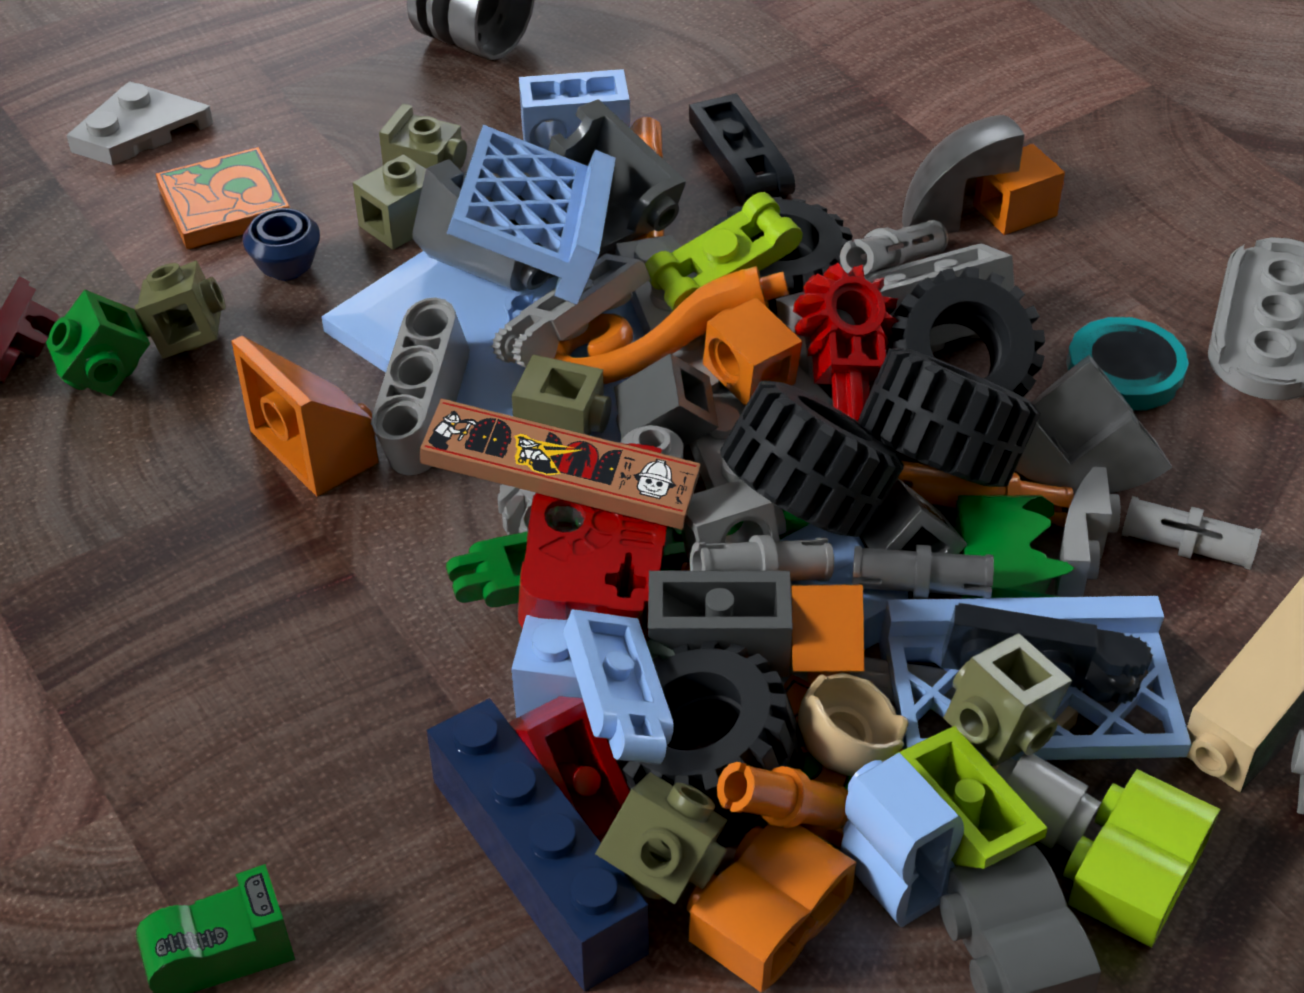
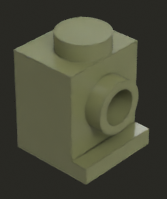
(421, 139)
(562, 396)

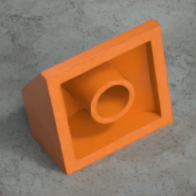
(304, 418)

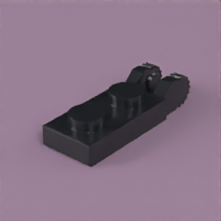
(1093, 658)

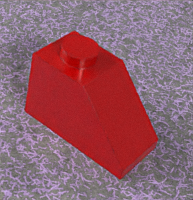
(575, 760)

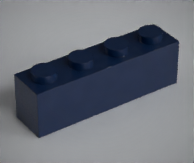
(539, 844)

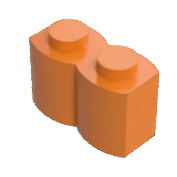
(770, 902)

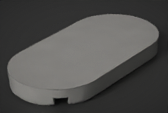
(1261, 321)

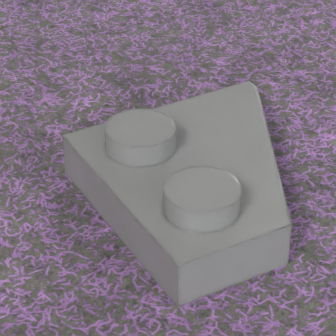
(133, 122)

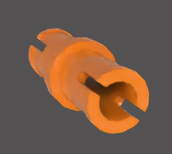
(782, 796)

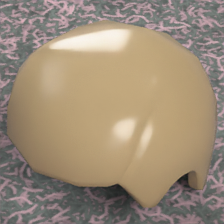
(849, 723)

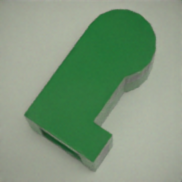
(215, 937)

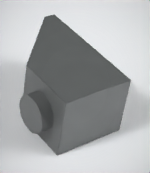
(725, 608)

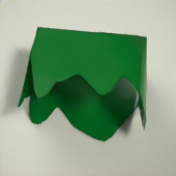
(1005, 529)

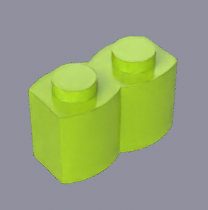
(1140, 855)

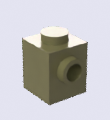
(390, 200)

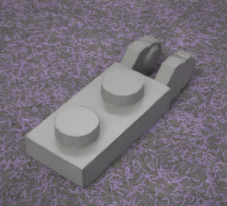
(556, 320)

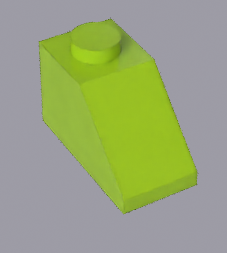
(991, 811)

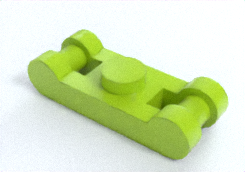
(725, 249)

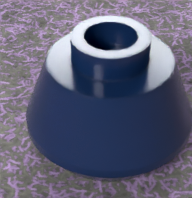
(282, 242)

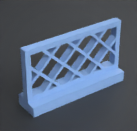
(575, 214)
(917, 630)

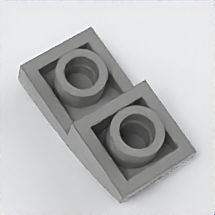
(1085, 532)

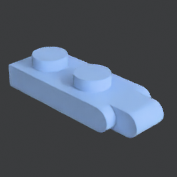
(619, 685)

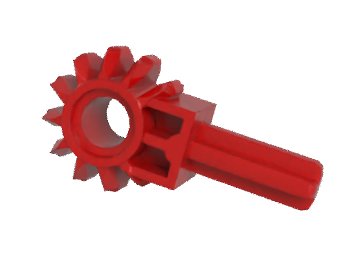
(844, 352)

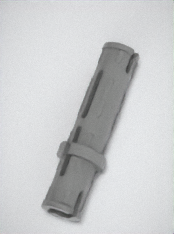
(877, 241)

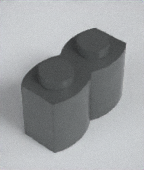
(1018, 928)

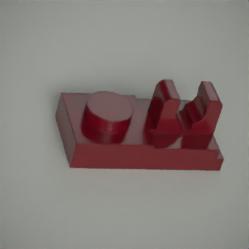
(17, 324)

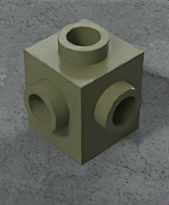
(180, 308)
(1007, 700)
(665, 838)

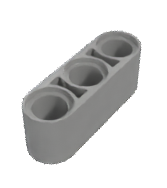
(422, 369)

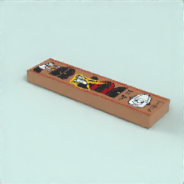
(560, 463)

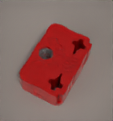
(586, 558)

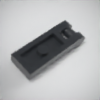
(741, 147)

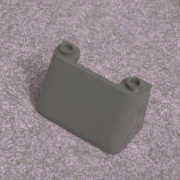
(640, 199)

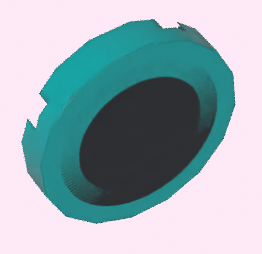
(1136, 357)

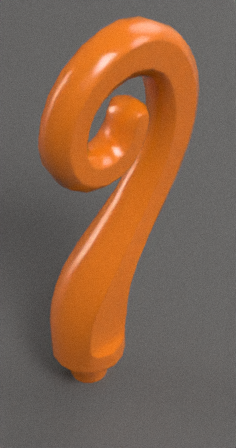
(612, 336)

